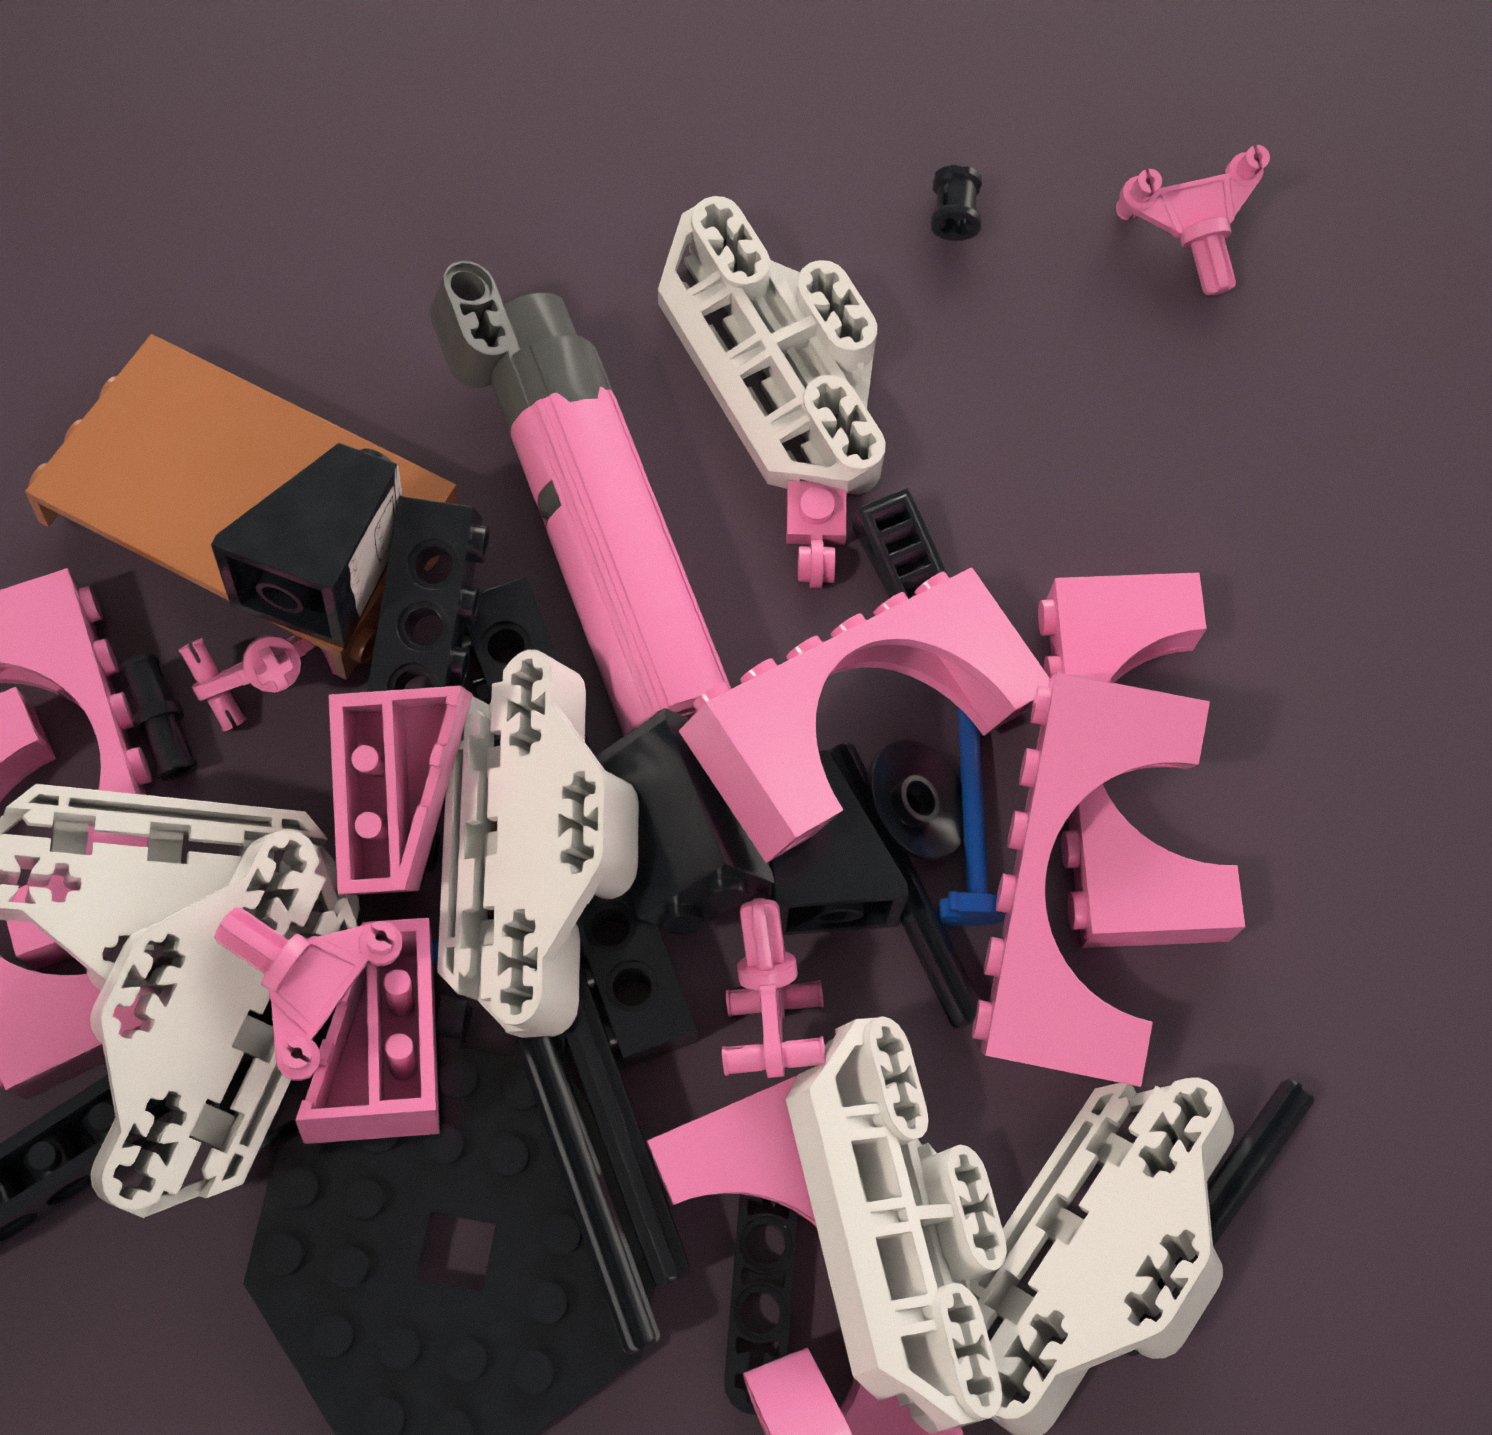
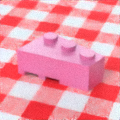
(390, 782)
(380, 1052)

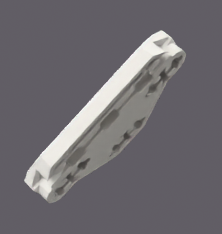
(786, 329)
(557, 843)
(131, 885)
(200, 1031)
(899, 1228)
(1109, 1264)

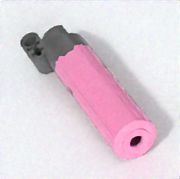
(587, 489)

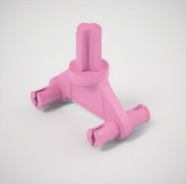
(1198, 212)
(268, 664)
(767, 976)
(305, 977)

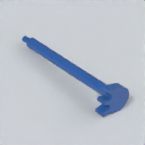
(977, 905)

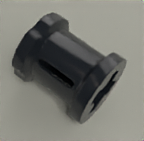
(956, 203)

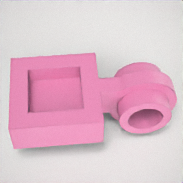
(815, 518)

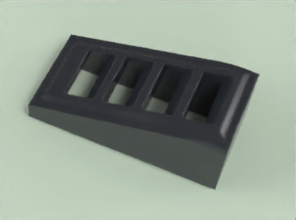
(882, 513)

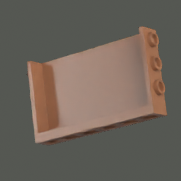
(186, 453)

